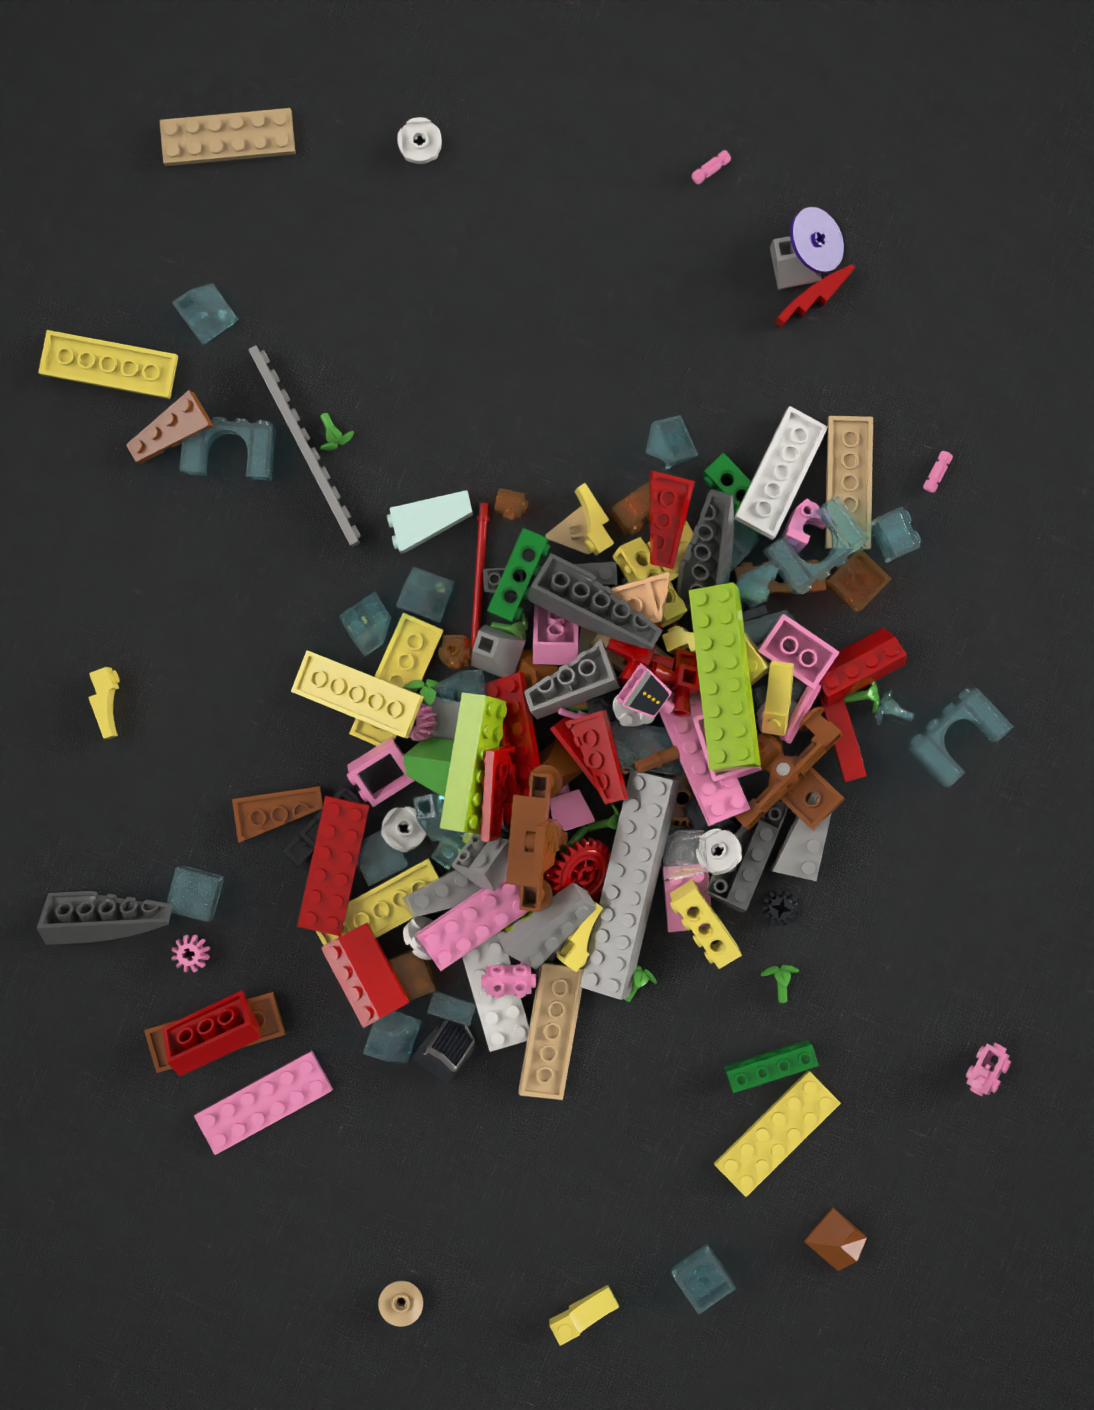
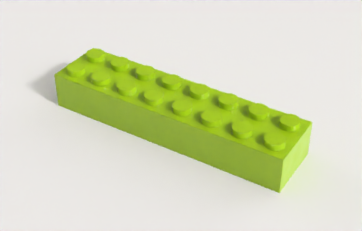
(724, 678)

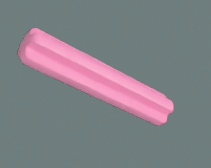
(800, 710)

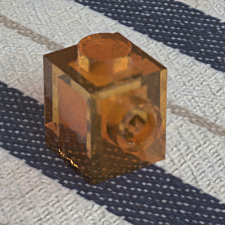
(510, 504)

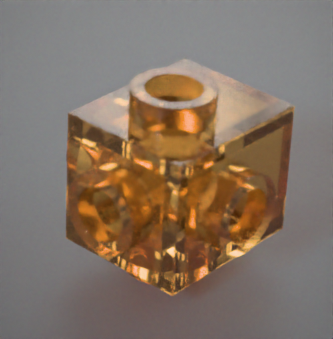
(455, 651)

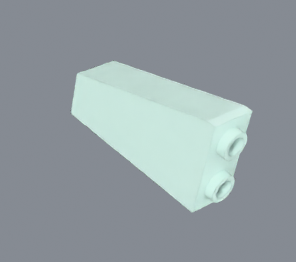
(427, 518)

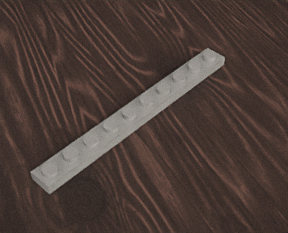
(301, 437)

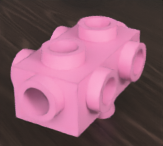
(508, 980)
(985, 1074)

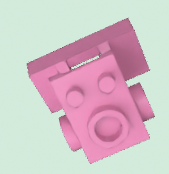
(802, 515)

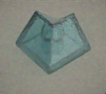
(670, 441)

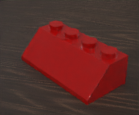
(861, 665)
(566, 737)
(365, 975)
(210, 1033)

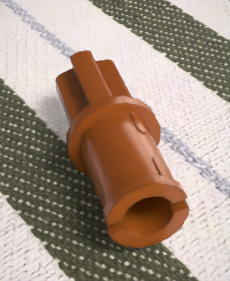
(657, 759)

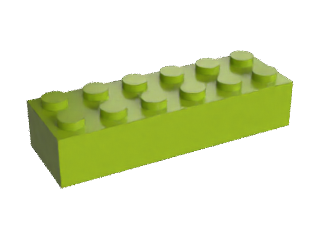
(476, 731)

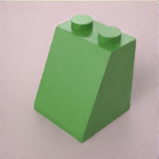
(430, 763)

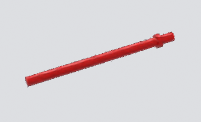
(480, 563)

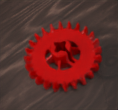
(574, 867)

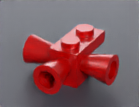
(635, 655)
(682, 680)

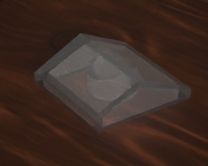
(685, 855)

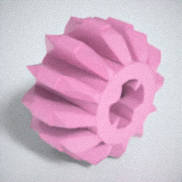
(424, 724)
(192, 945)

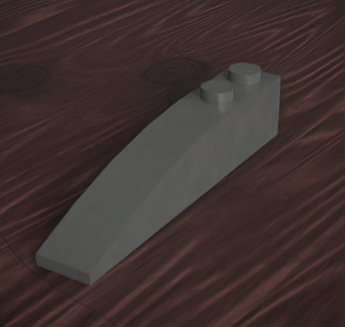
(710, 549)
(586, 602)
(95, 917)

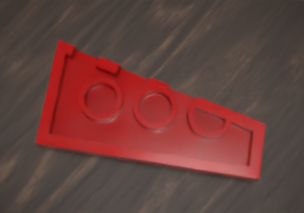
(495, 791)

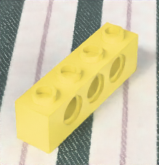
(637, 552)
(690, 896)

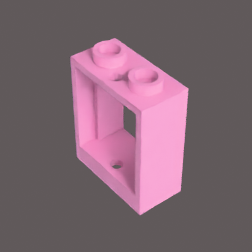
(369, 758)

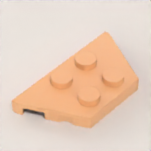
(646, 595)

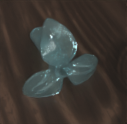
(889, 707)

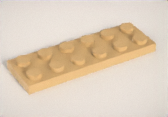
(227, 137)
(850, 468)
(551, 1031)

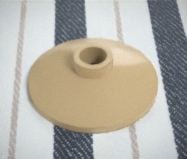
(397, 1313)

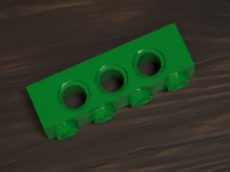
(725, 467)
(527, 541)
(771, 1066)

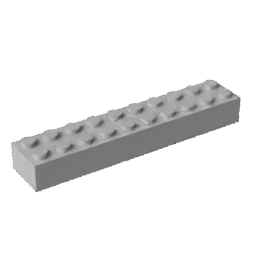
(630, 884)

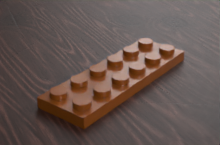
(265, 1011)

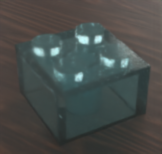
(895, 534)
(195, 893)
(703, 1279)

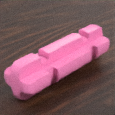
(711, 167)
(937, 471)

